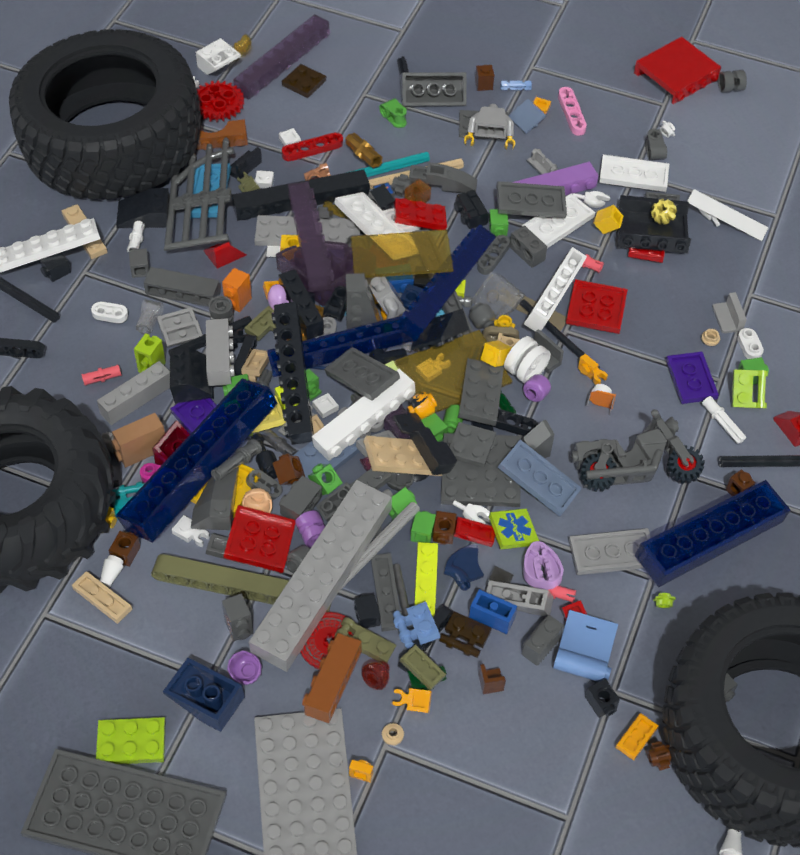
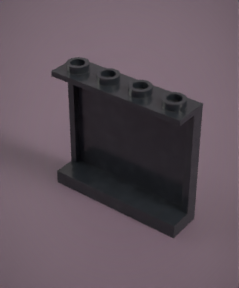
(642, 232)

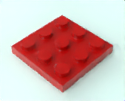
(597, 306)
(259, 539)

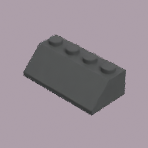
(433, 89)

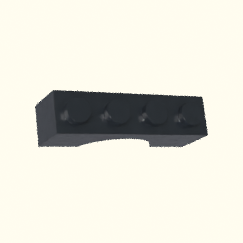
(310, 318)

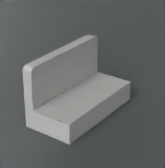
(730, 314)

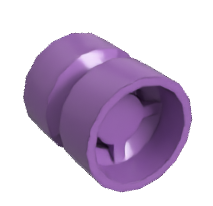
(310, 526)

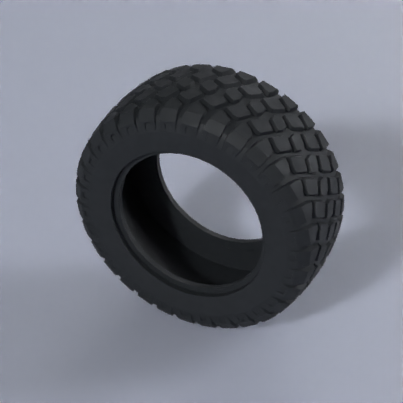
(114, 156)
(704, 743)

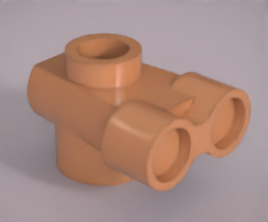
(319, 172)

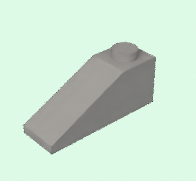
(527, 599)

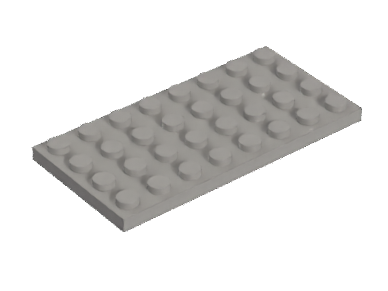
(304, 786)

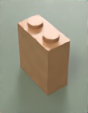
(137, 439)

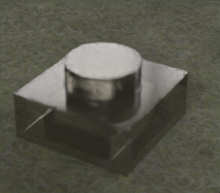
(500, 575)

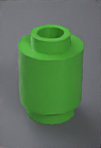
(451, 418)

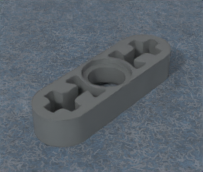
(493, 248)

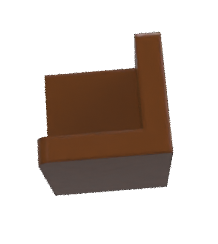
(491, 680)

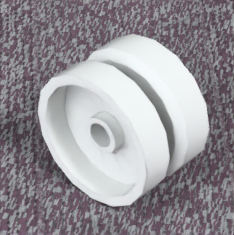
(526, 359)

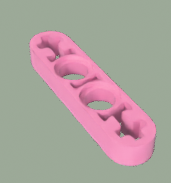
(575, 110)

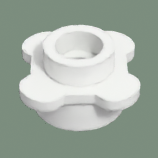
(667, 129)

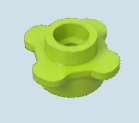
(664, 600)

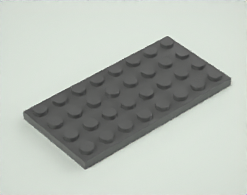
(121, 810)

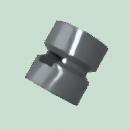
(732, 81)
(221, 308)

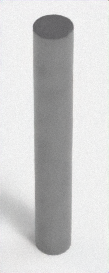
(401, 589)

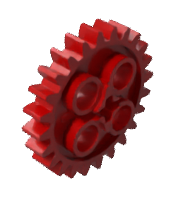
(219, 100)

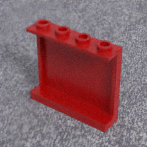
(679, 68)

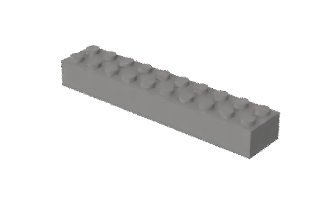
(320, 576)

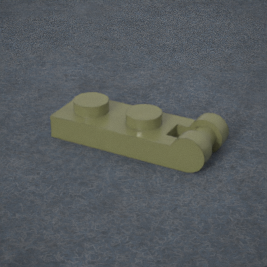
(372, 644)

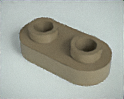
(491, 333)

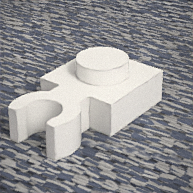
(184, 531)

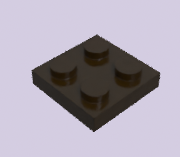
(304, 80)

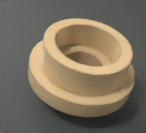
(711, 337)
(392, 740)

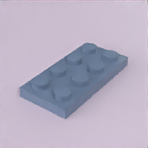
(310, 457)
(539, 478)

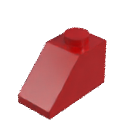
(790, 425)

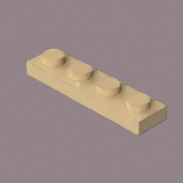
(75, 215)

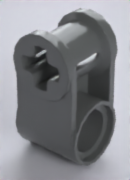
(655, 145)

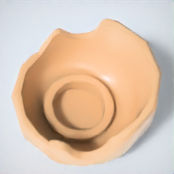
(258, 500)

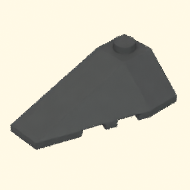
(216, 504)

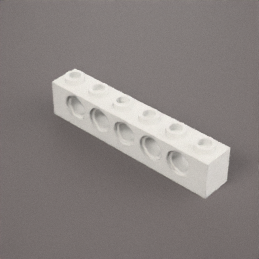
(555, 290)

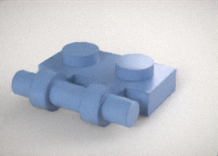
(423, 624)

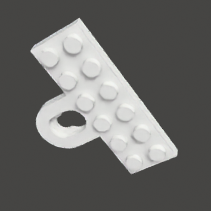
(369, 216)

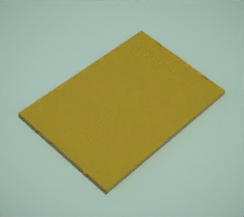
(402, 253)
(442, 368)

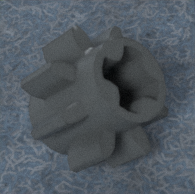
(400, 184)

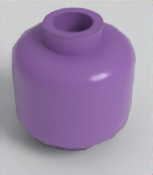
(537, 388)

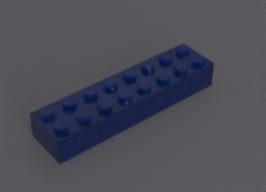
(711, 533)

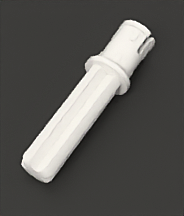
(723, 419)

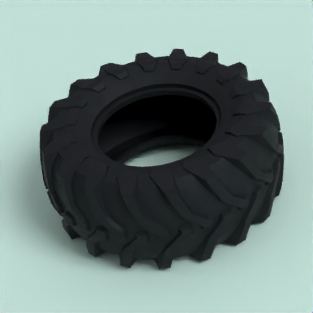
(74, 506)

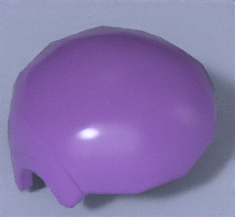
(244, 667)

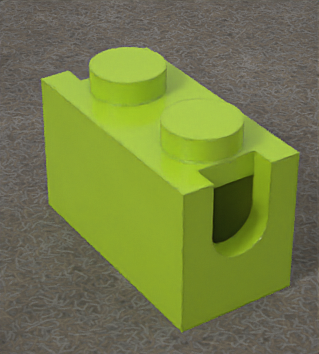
(148, 352)

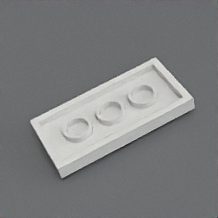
(634, 173)
(553, 229)

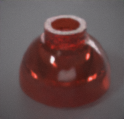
(376, 675)

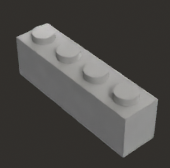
(218, 352)
(134, 393)

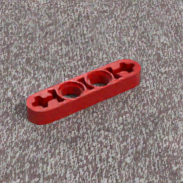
(331, 142)

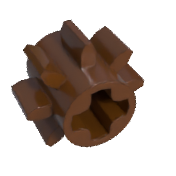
(659, 755)

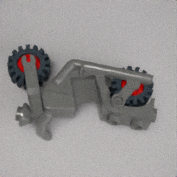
(609, 465)

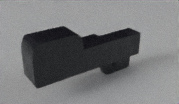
(435, 454)

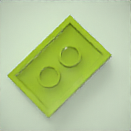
(131, 740)

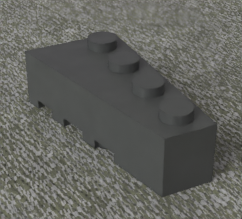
(359, 302)

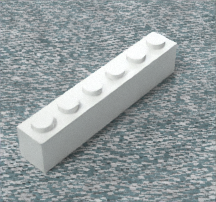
(361, 417)

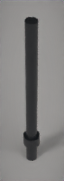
(557, 333)

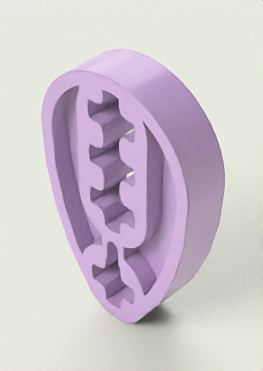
(549, 560)

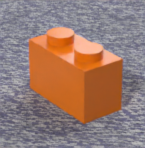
(237, 288)

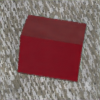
(169, 442)

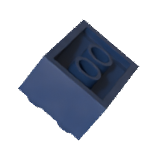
(205, 694)

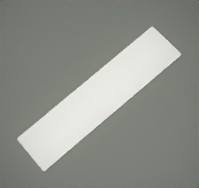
(727, 215)

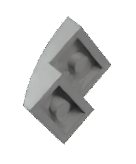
(179, 327)

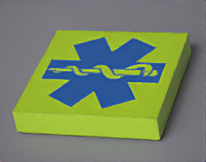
(513, 528)

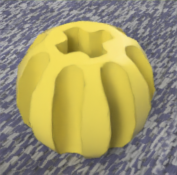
(663, 211)

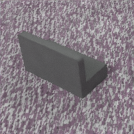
(555, 350)

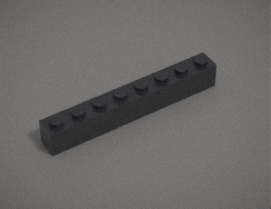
(276, 198)

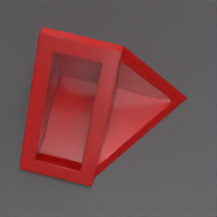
(223, 254)

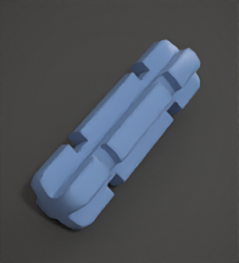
(515, 85)

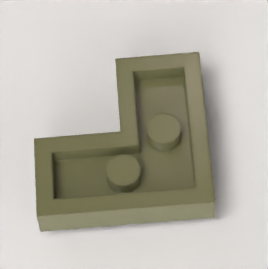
(261, 324)

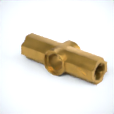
(363, 150)

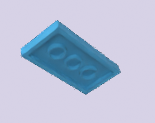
(214, 184)

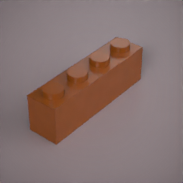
(332, 678)

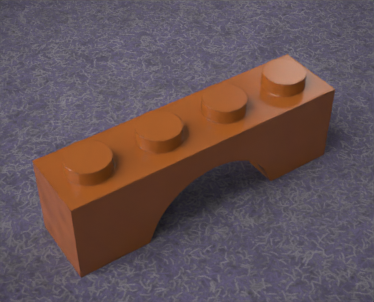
(234, 131)

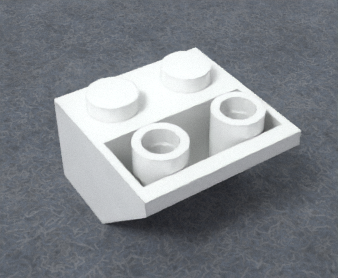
(215, 56)

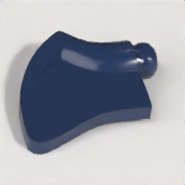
(464, 566)

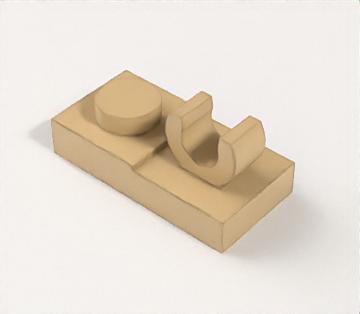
(255, 364)

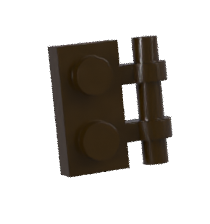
(467, 630)

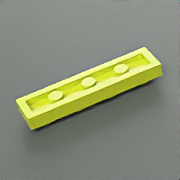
(426, 575)

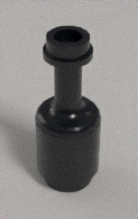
(265, 457)

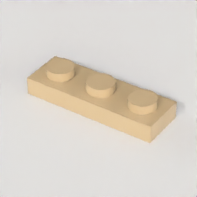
(102, 597)

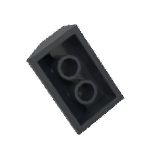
(188, 375)

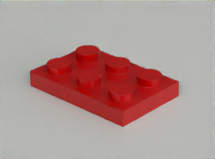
(420, 214)

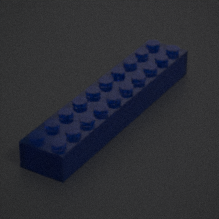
(192, 462)

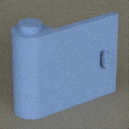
(586, 646)

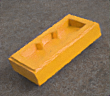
(637, 736)

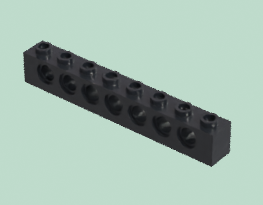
(303, 430)

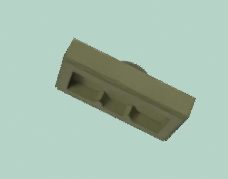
(422, 667)

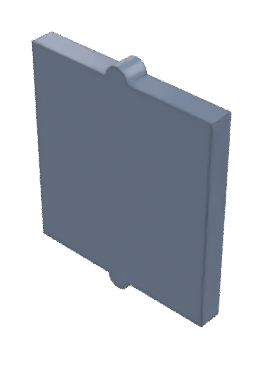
(527, 116)

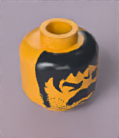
(422, 404)

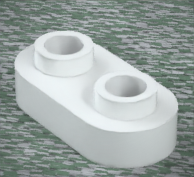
(109, 312)
(748, 342)

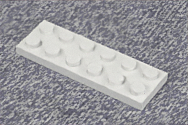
(48, 244)

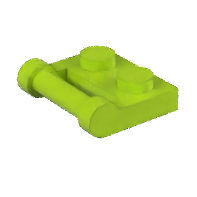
(743, 388)

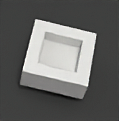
(289, 137)
(264, 178)
(325, 405)

